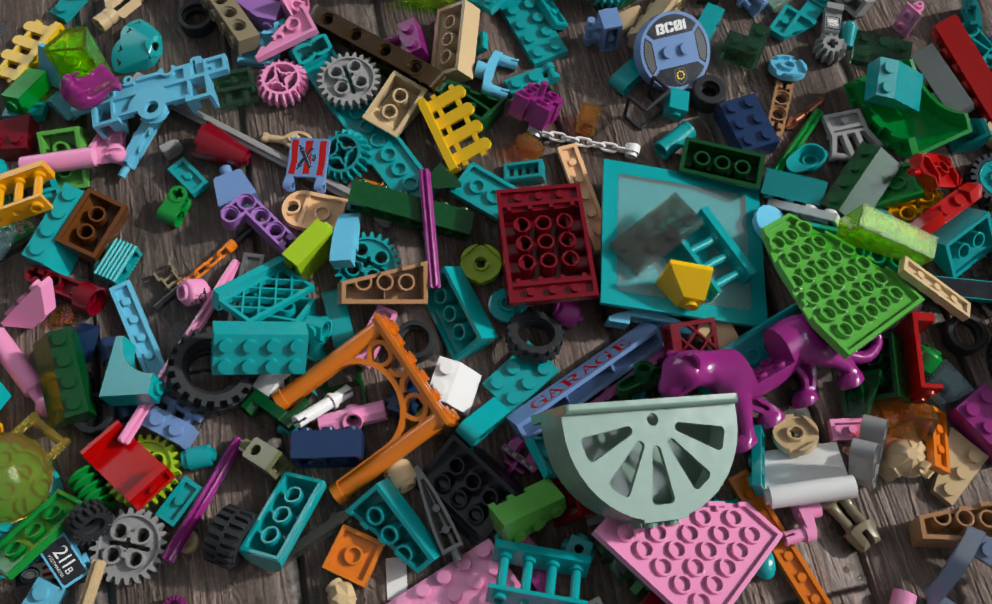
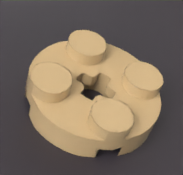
(796, 446)

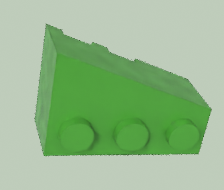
(527, 511)

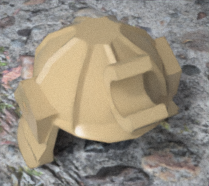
(904, 458)

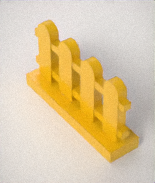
(26, 42)
(455, 137)

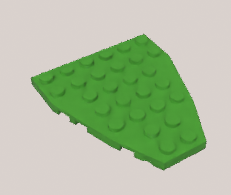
(835, 287)

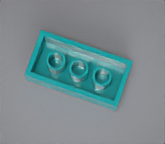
(259, 347)

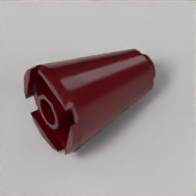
(219, 147)

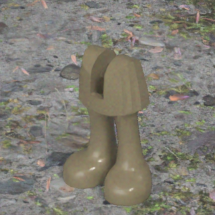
(859, 534)

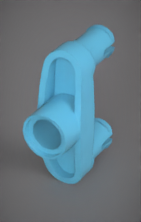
(486, 72)

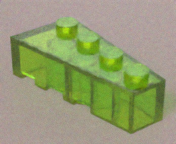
(886, 235)

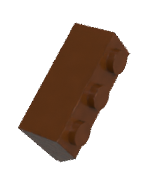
(93, 226)

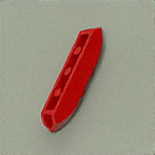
(949, 207)

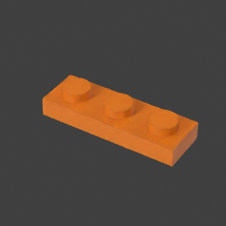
(938, 446)

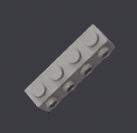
(941, 80)

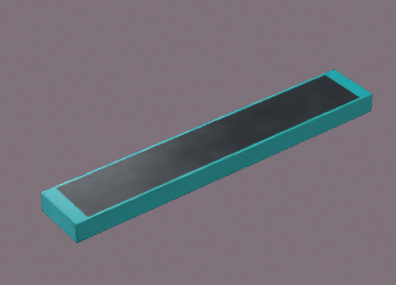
(970, 289)

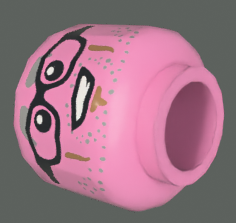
(193, 292)

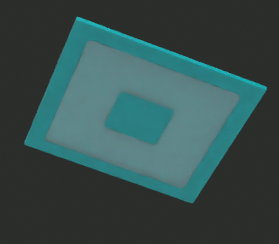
(634, 191)

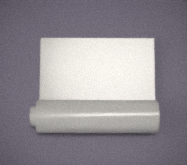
(808, 478)

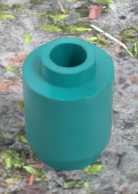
(198, 457)

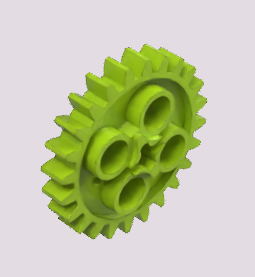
(160, 450)

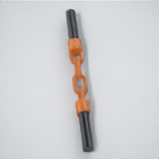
(229, 246)

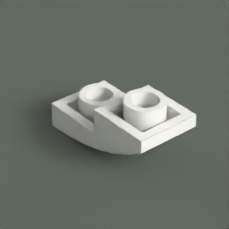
(269, 383)

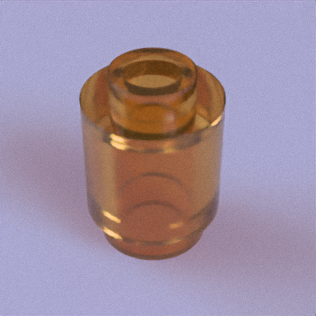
(529, 146)

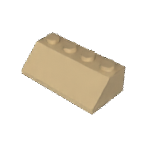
(653, 9)
(456, 40)

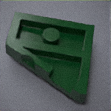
(860, 399)

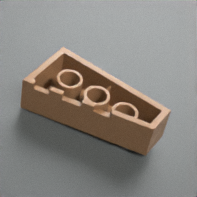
(391, 287)
(948, 527)

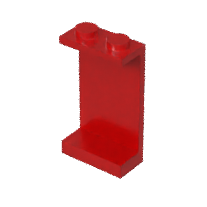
(909, 332)
(127, 467)

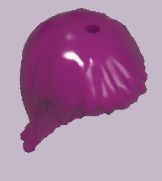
(89, 90)

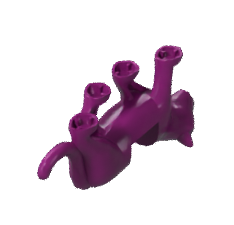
(791, 348)

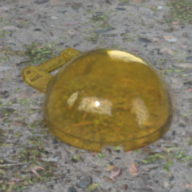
(26, 469)

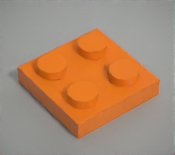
(353, 555)

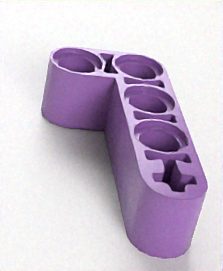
(250, 215)

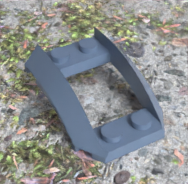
(973, 545)

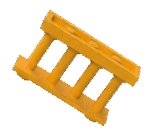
(15, 182)

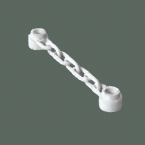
(630, 150)

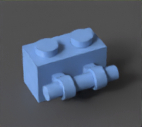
(604, 31)
(170, 427)

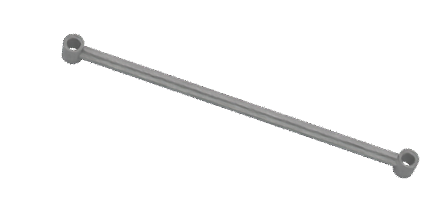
(261, 149)

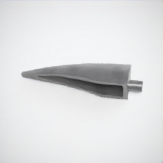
(439, 519)

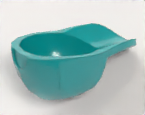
(806, 158)

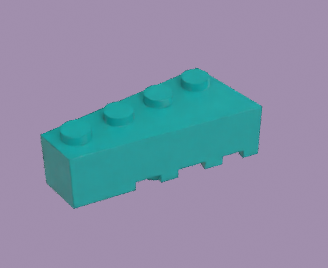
(396, 524)

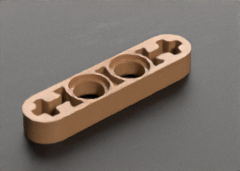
(781, 108)

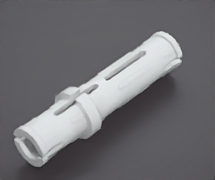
(329, 402)

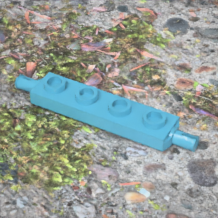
(139, 143)

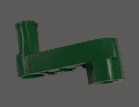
(257, 402)

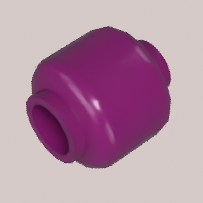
(568, 313)

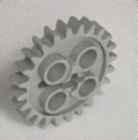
(365, 74)
(123, 567)

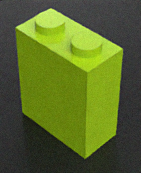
(310, 249)

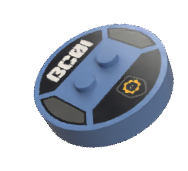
(672, 49)

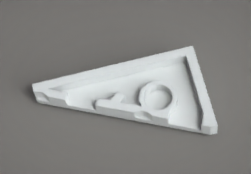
(808, 212)

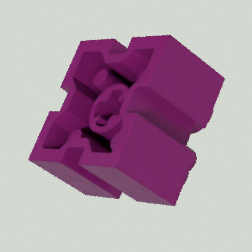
(536, 105)

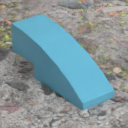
(345, 240)

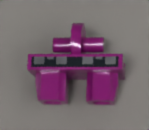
(513, 449)

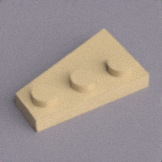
(964, 464)

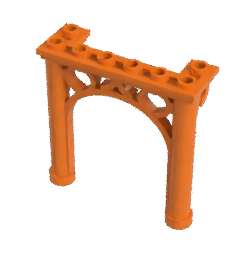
(378, 333)

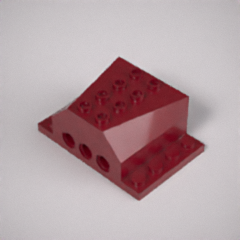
(545, 245)

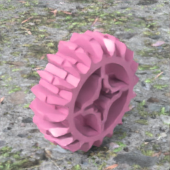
(273, 91)

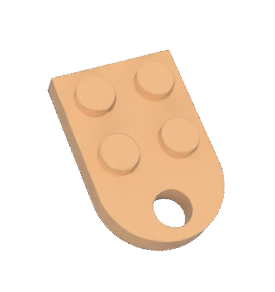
(312, 206)

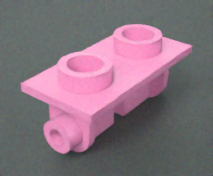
(908, 18)

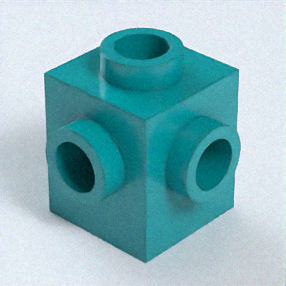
(580, 541)

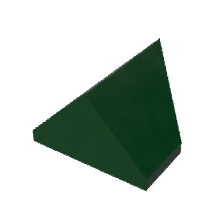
(443, 178)

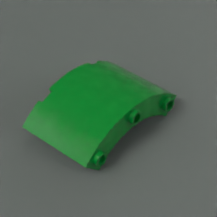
(905, 130)

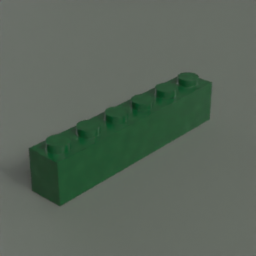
(406, 209)

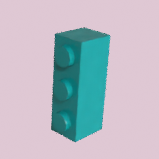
(792, 187)

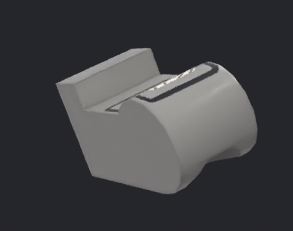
(831, 18)

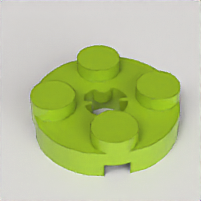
(484, 275)

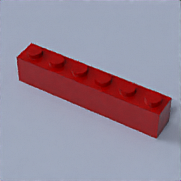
(965, 63)

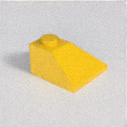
(685, 283)

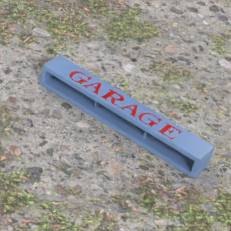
(589, 377)

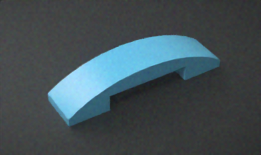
(623, 319)

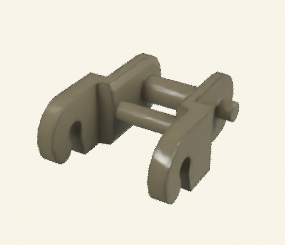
(163, 281)

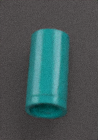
(674, 140)

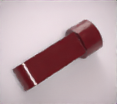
(82, 295)

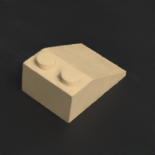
(395, 104)

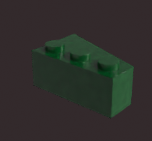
(487, 108)

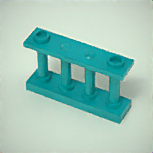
(725, 246)
(540, 558)

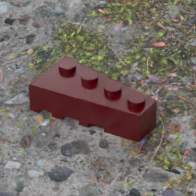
(18, 137)

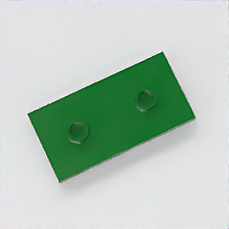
(35, 533)

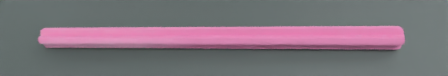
(198, 323)

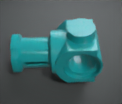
(319, 333)

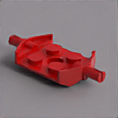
(934, 171)

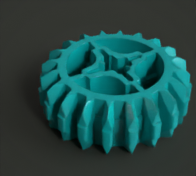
(355, 159)

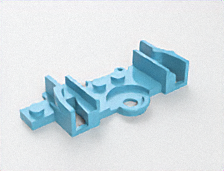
(161, 89)

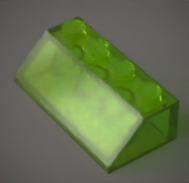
(74, 52)

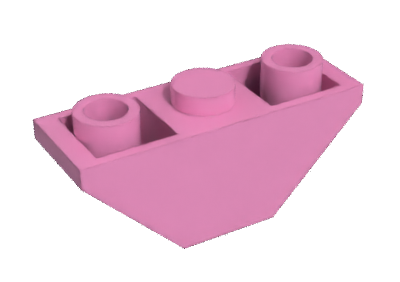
(32, 307)

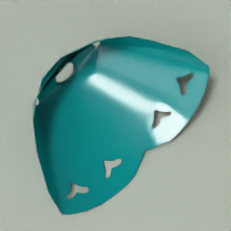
(137, 48)

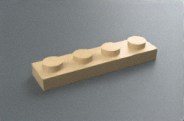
(934, 288)

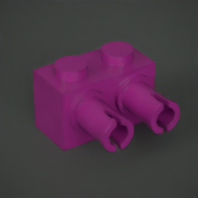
(412, 38)

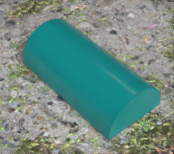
(282, 521)

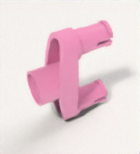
(805, 518)

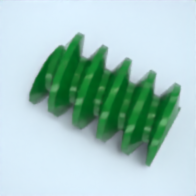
(86, 486)

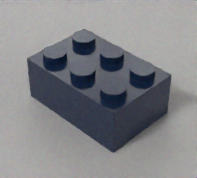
(746, 125)
(327, 447)

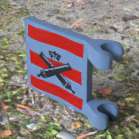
(307, 160)

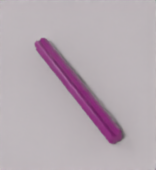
(429, 228)
(202, 501)

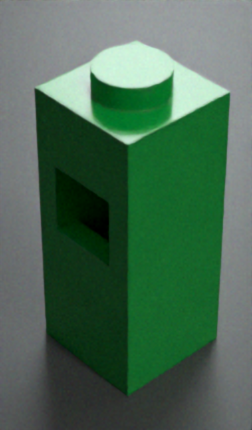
(26, 91)

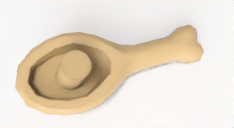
(285, 139)

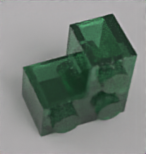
(745, 49)

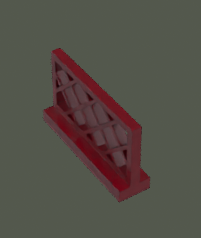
(673, 341)

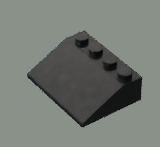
(467, 483)

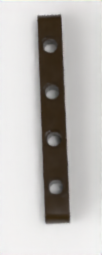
(377, 49)

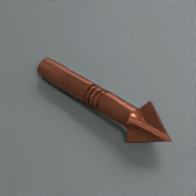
(793, 121)

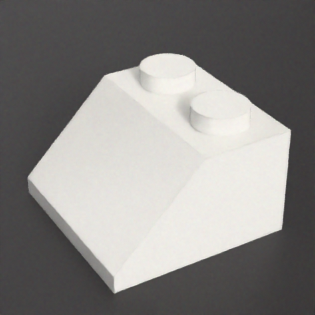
(455, 384)

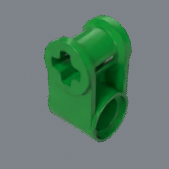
(174, 207)

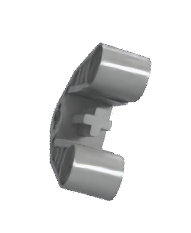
(867, 451)

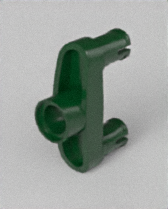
(643, 379)

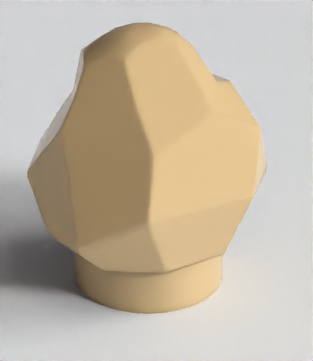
(340, 592)

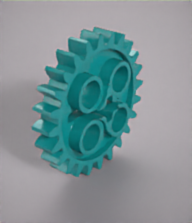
(375, 248)

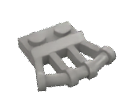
(844, 125)

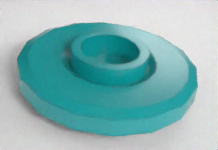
(499, 309)

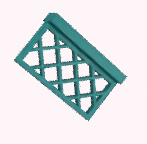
(255, 282)

